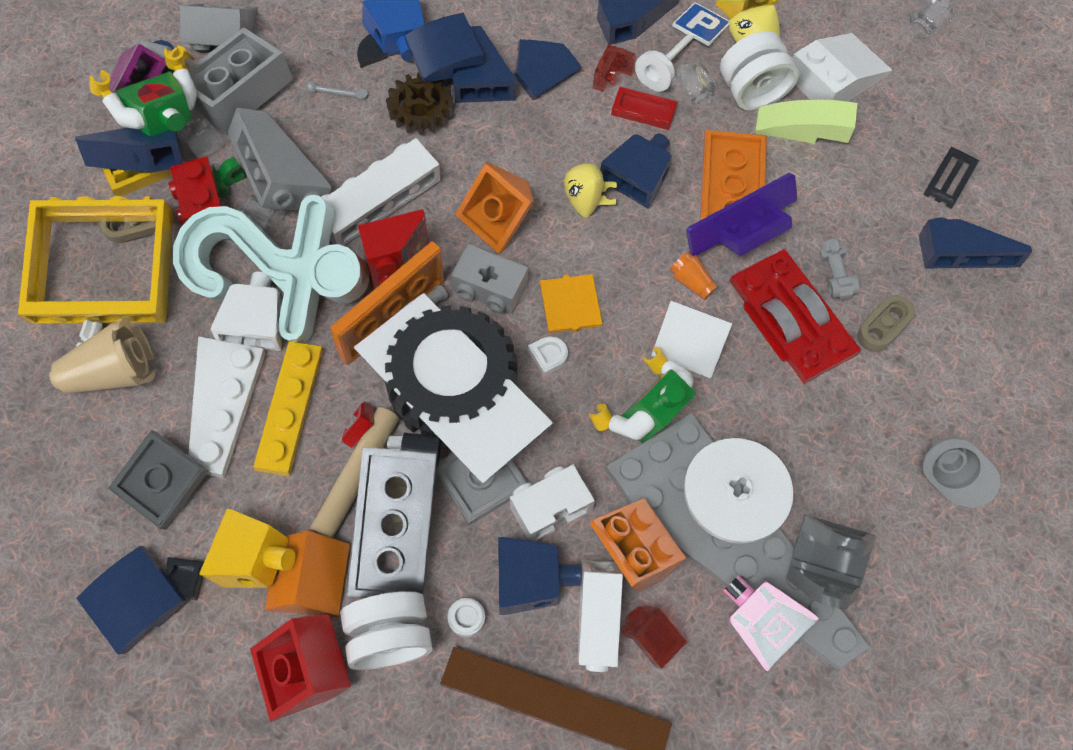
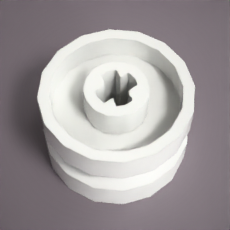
(759, 70)
(386, 630)

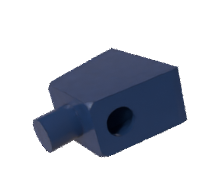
(639, 167)
(531, 575)

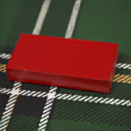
(644, 108)

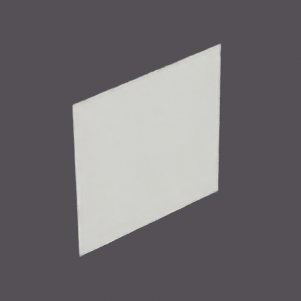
(692, 338)

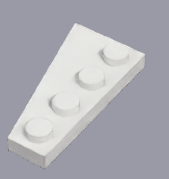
(221, 397)

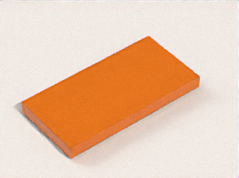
(731, 168)
(405, 285)

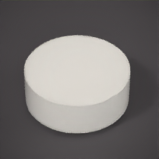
(466, 617)

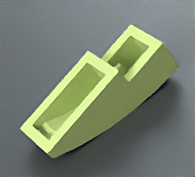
(808, 120)

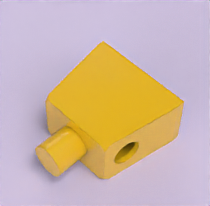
(246, 553)

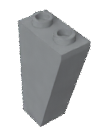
(273, 162)

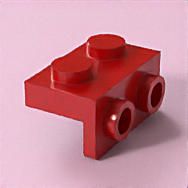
(194, 188)

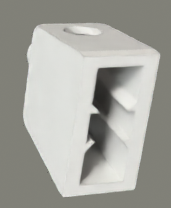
(250, 314)

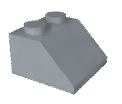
(213, 23)

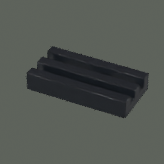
(941, 195)

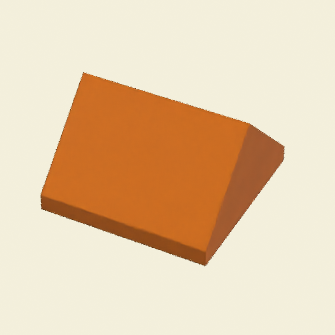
(316, 578)

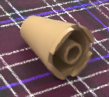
(105, 361)

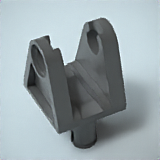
(830, 561)

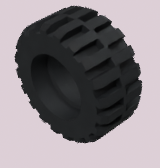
(486, 336)

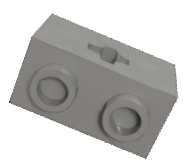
(489, 279)

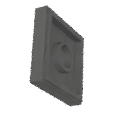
(158, 479)

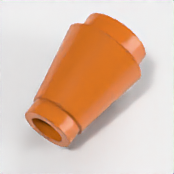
(693, 275)

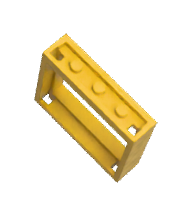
(87, 209)

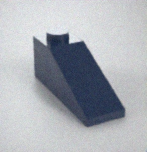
(966, 245)

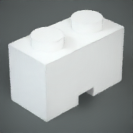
(549, 501)

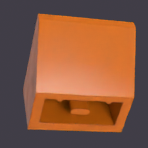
(638, 544)

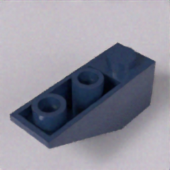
(630, 18)
(131, 150)

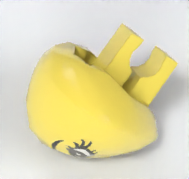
(754, 21)
(585, 188)

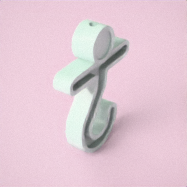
(300, 272)

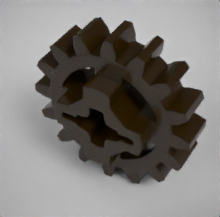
(419, 104)

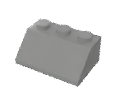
(238, 75)

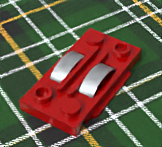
(793, 316)

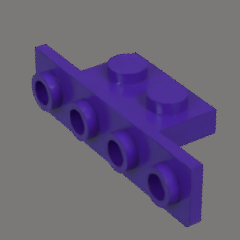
(748, 220)

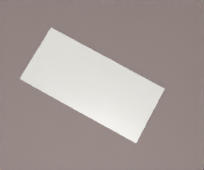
(451, 366)

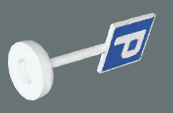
(697, 22)

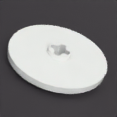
(757, 510)

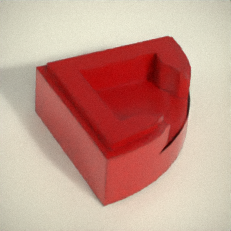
(363, 422)

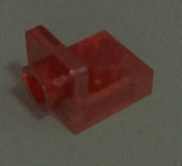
(613, 61)
(653, 634)

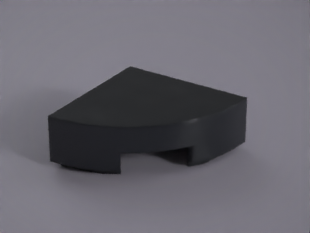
(369, 52)
(185, 576)

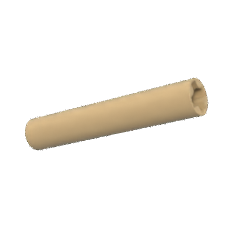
(346, 486)

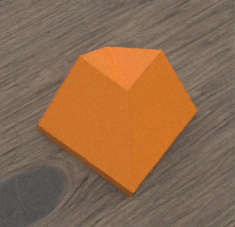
(495, 205)

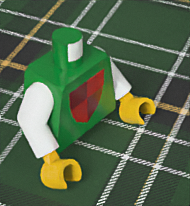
(152, 104)
(655, 406)

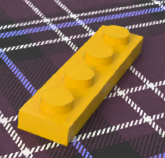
(288, 409)

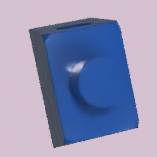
(390, 22)

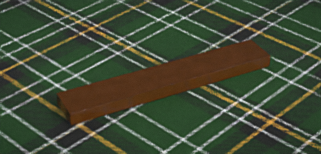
(554, 703)

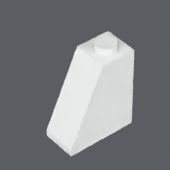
(599, 615)

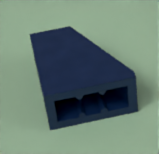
(485, 81)

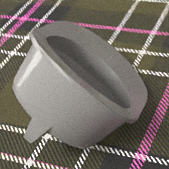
(961, 472)

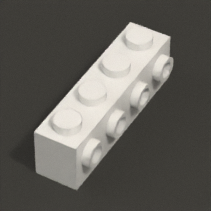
(381, 189)

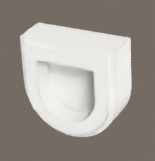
(549, 354)

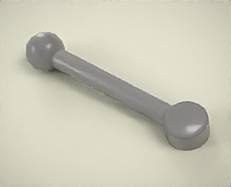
(360, 94)

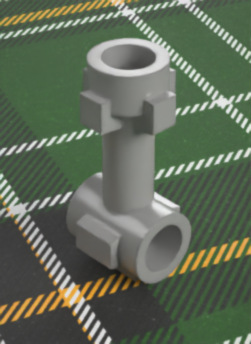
(841, 285)

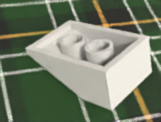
(838, 68)

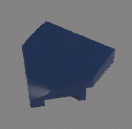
(543, 65)

